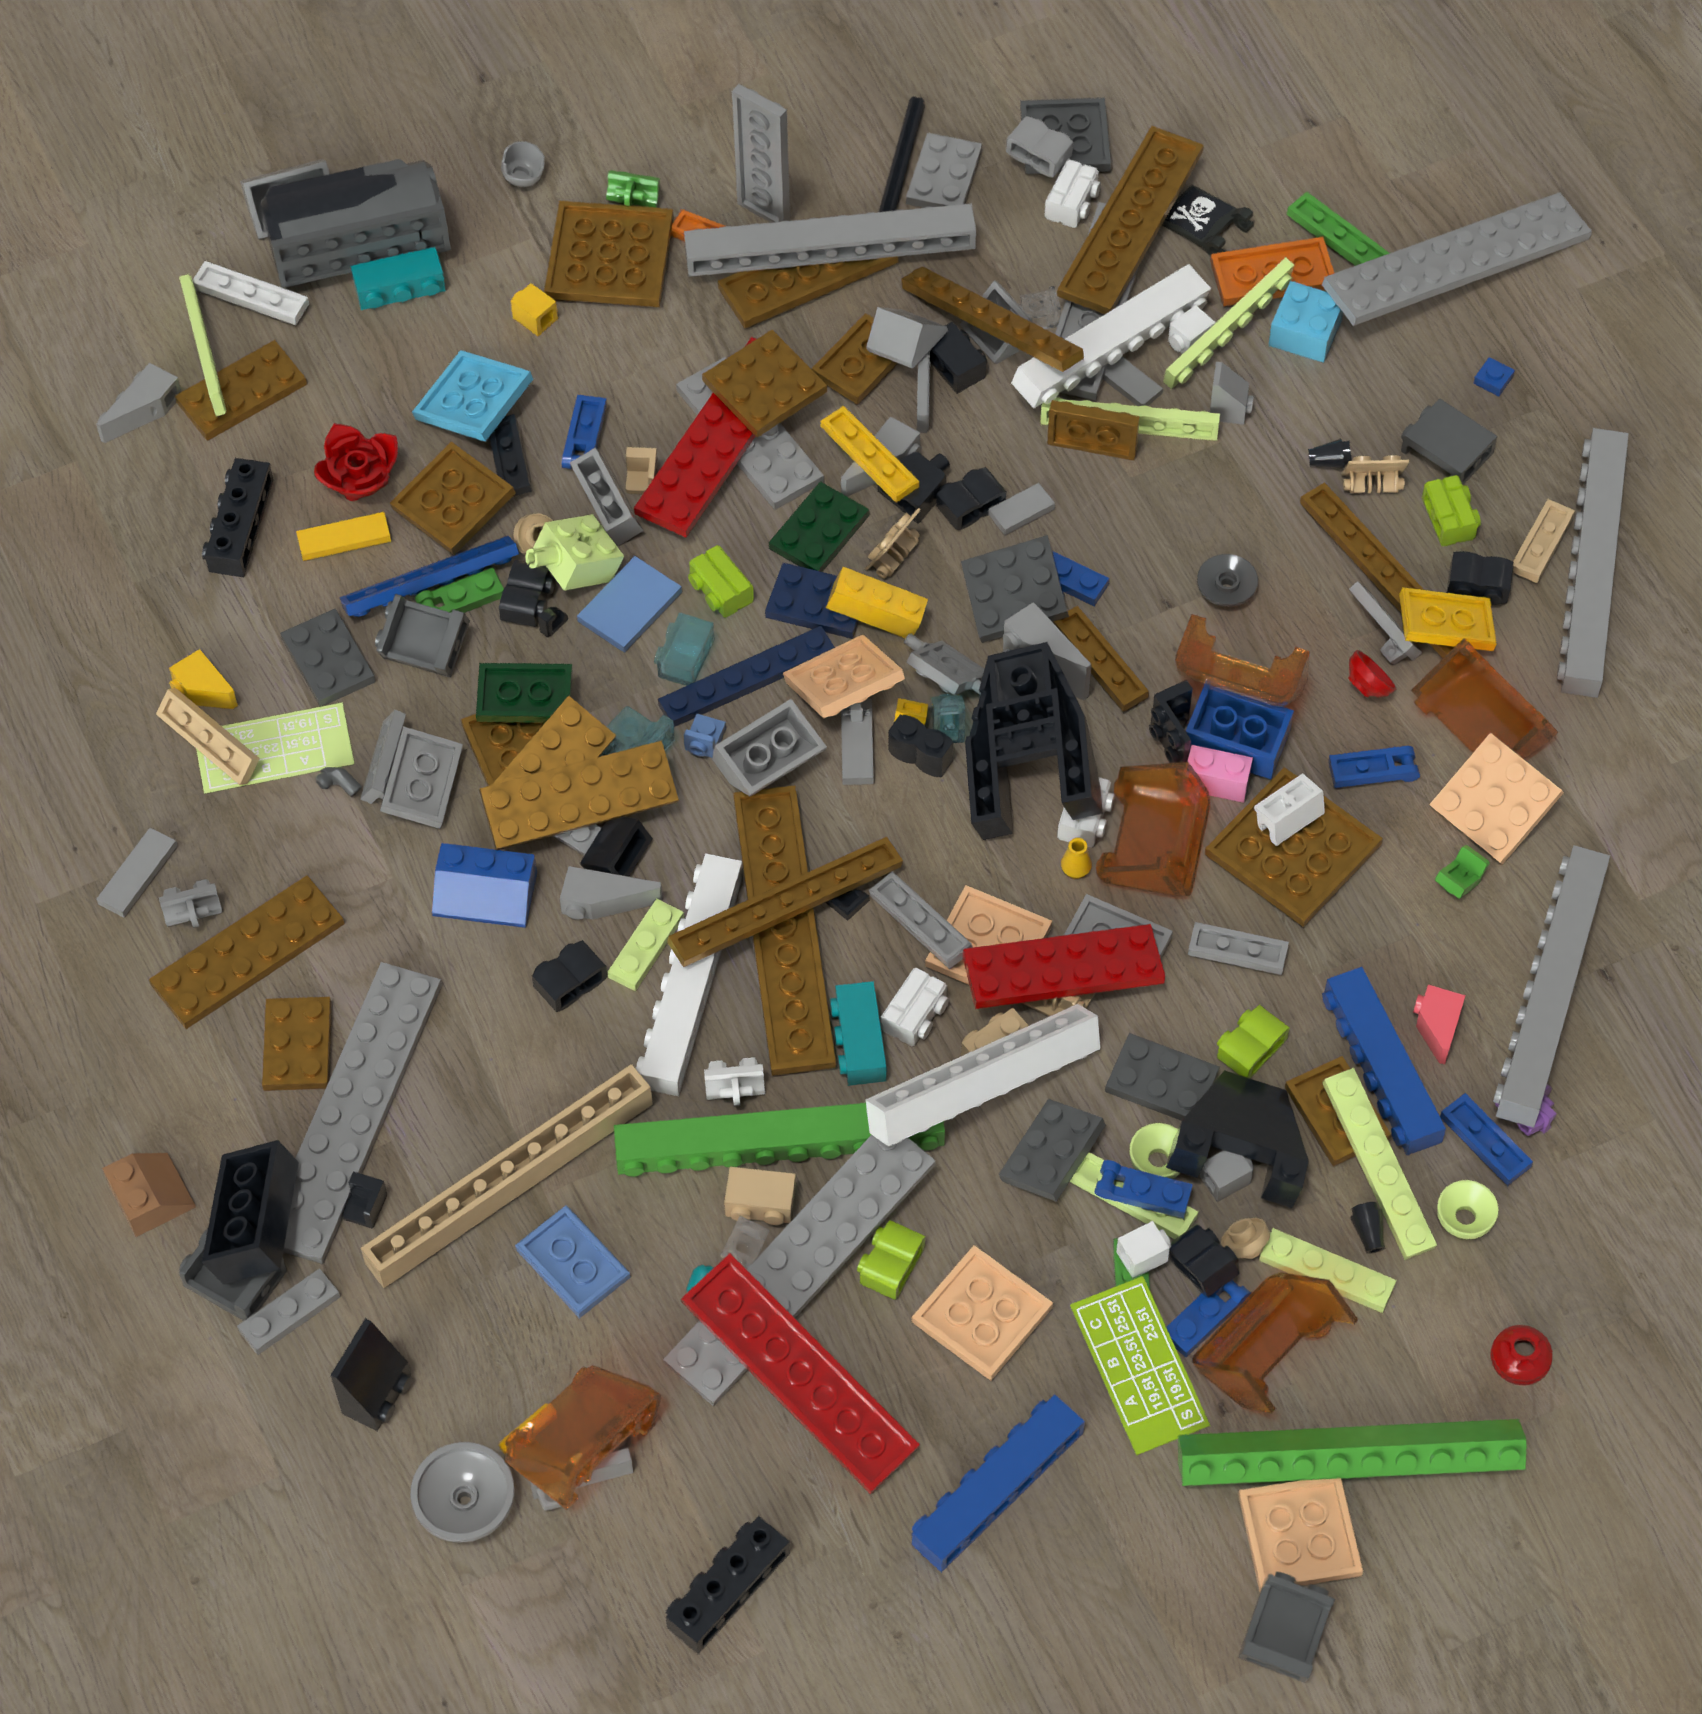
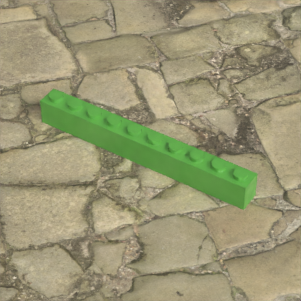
(749, 1139)
(1351, 1452)

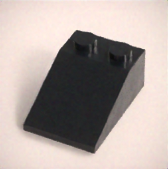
(370, 1377)

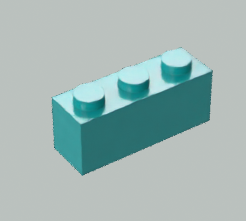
(398, 278)
(859, 1033)

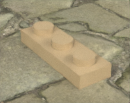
(1542, 540)

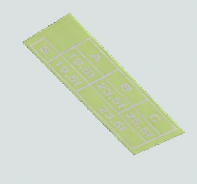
(286, 746)

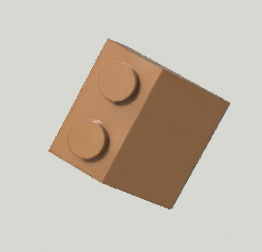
(148, 1190)

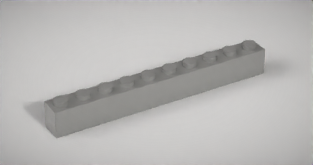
(830, 239)
(1594, 563)
(1552, 988)

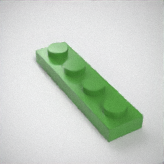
(1336, 231)

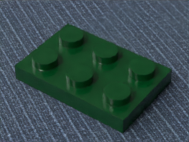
(819, 528)
(521, 691)

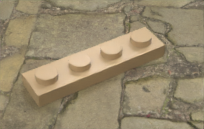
(207, 736)

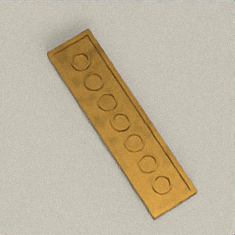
(1130, 220)

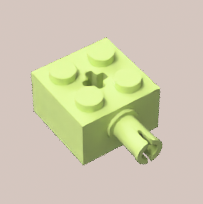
(576, 552)

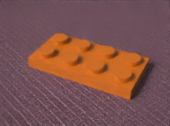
(1243, 269)

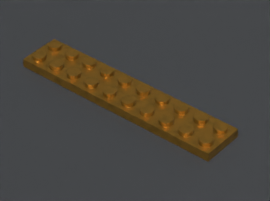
(787, 952)

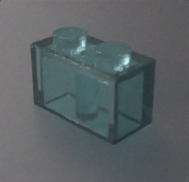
(685, 649)

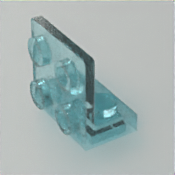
(636, 730)

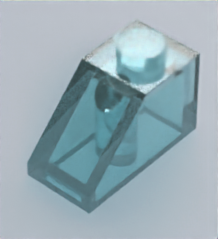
(948, 716)

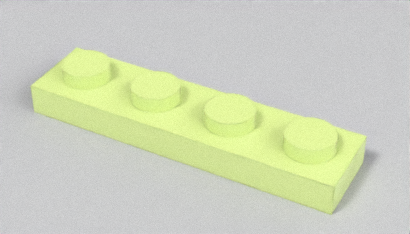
(1089, 1174)
(1348, 1277)

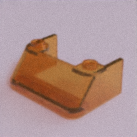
(1265, 1331)

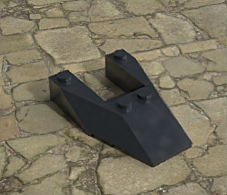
(1023, 717)

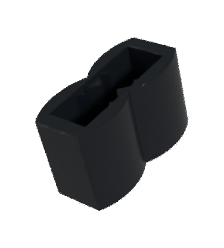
(970, 498)
(1480, 576)
(525, 593)
(920, 746)
(569, 975)
(1203, 1259)

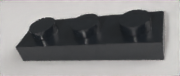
(510, 455)

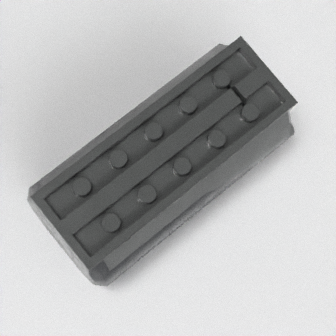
(353, 218)

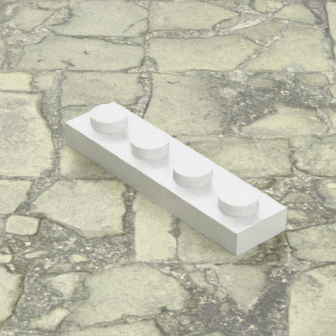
(250, 293)

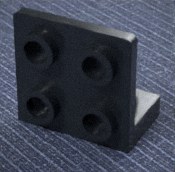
(1168, 717)

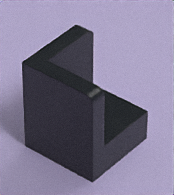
(365, 1200)

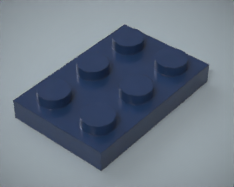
(802, 599)

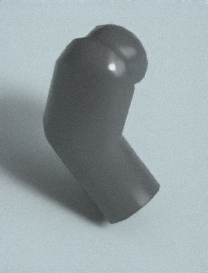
(340, 777)

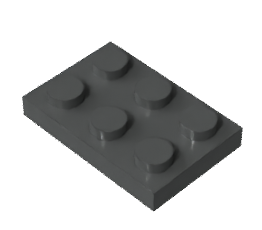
(327, 657)
(1160, 1077)
(1052, 1150)

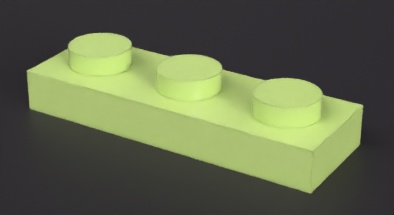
(645, 945)

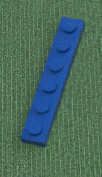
(440, 573)

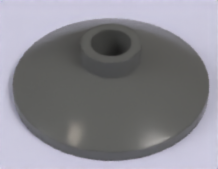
(1227, 570)

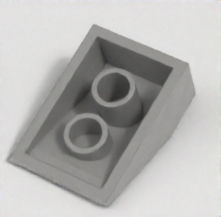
(1033, 627)

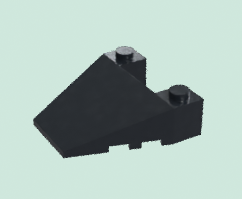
(1250, 1122)

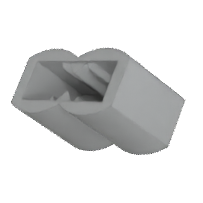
(1039, 146)

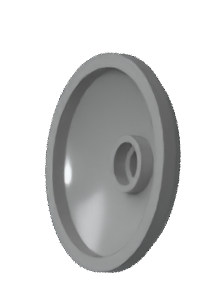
(460, 1472)

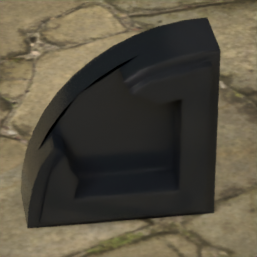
(551, 620)
(849, 903)

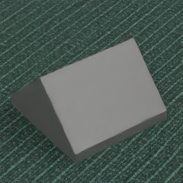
(903, 336)
(995, 348)

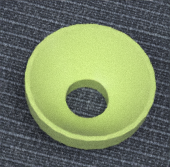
(1149, 1140)
(1472, 1197)

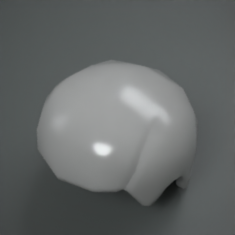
(522, 164)

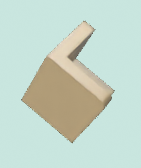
(641, 468)

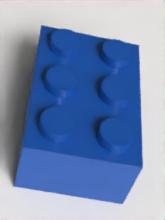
(1240, 727)

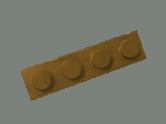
(1105, 662)

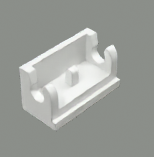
(1290, 808)

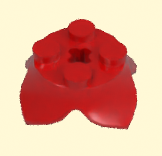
(354, 463)

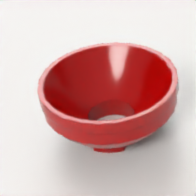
(1369, 676)
(1519, 1368)

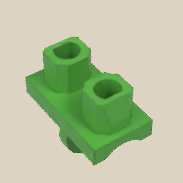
(633, 189)

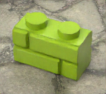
(1451, 510)
(721, 581)

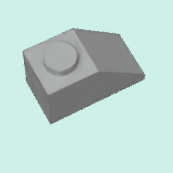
(1230, 395)

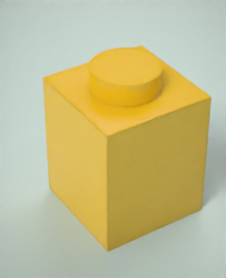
(534, 309)

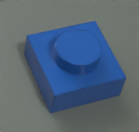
(1494, 376)

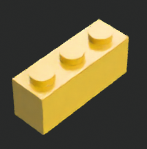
(876, 603)

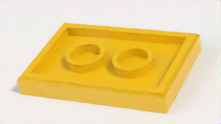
(1447, 618)

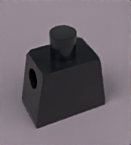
(931, 479)

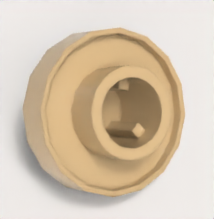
(528, 530)
(1246, 1237)

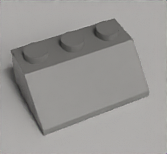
(256, 187)
(767, 749)

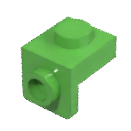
(1463, 873)

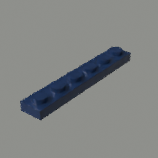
(743, 677)

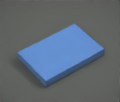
(629, 604)
(572, 1261)

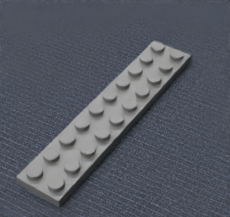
(1456, 258)
(356, 1105)
(810, 1251)

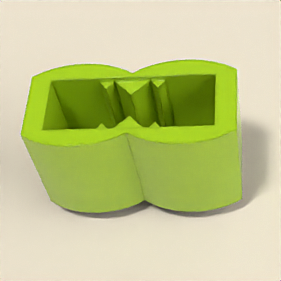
(1252, 1041)
(891, 1259)

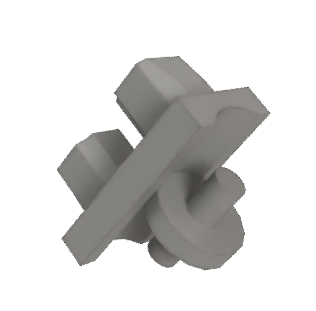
(190, 904)

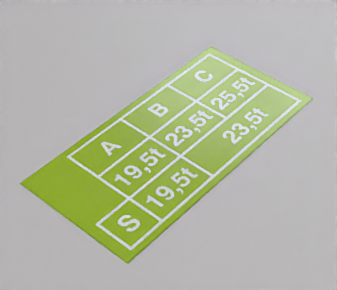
(1139, 1365)

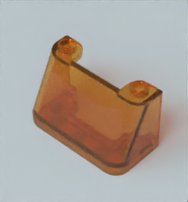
(1274, 686)
(1479, 701)
(1158, 829)
(580, 1431)

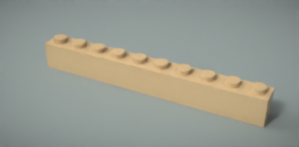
(506, 1176)

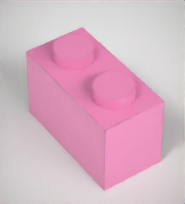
(1222, 772)

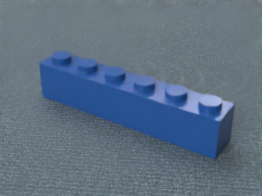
(1383, 1061)
(996, 1482)

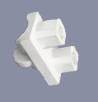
(734, 1081)

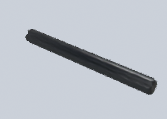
(902, 154)

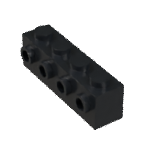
(238, 517)
(727, 1584)

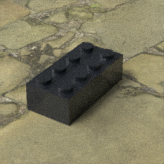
(250, 1212)

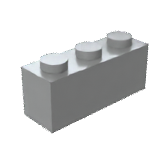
(606, 496)

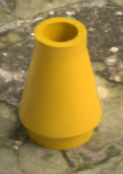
(1076, 860)

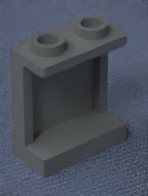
(1450, 440)
(422, 636)
(239, 1297)
(1286, 1626)

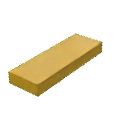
(343, 536)

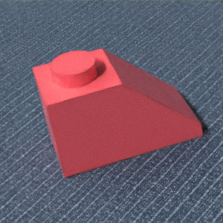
(1438, 1019)

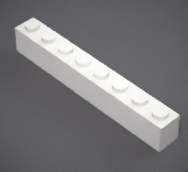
(1115, 334)
(687, 987)
(982, 1074)

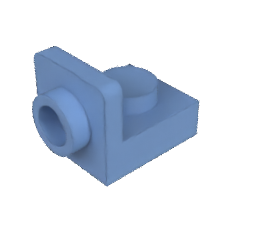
(704, 735)

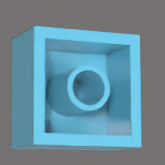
(1305, 322)

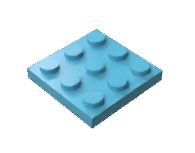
(472, 395)

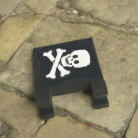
(1204, 217)

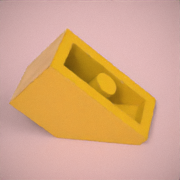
(202, 682)

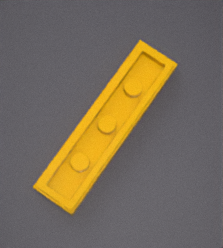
(869, 454)

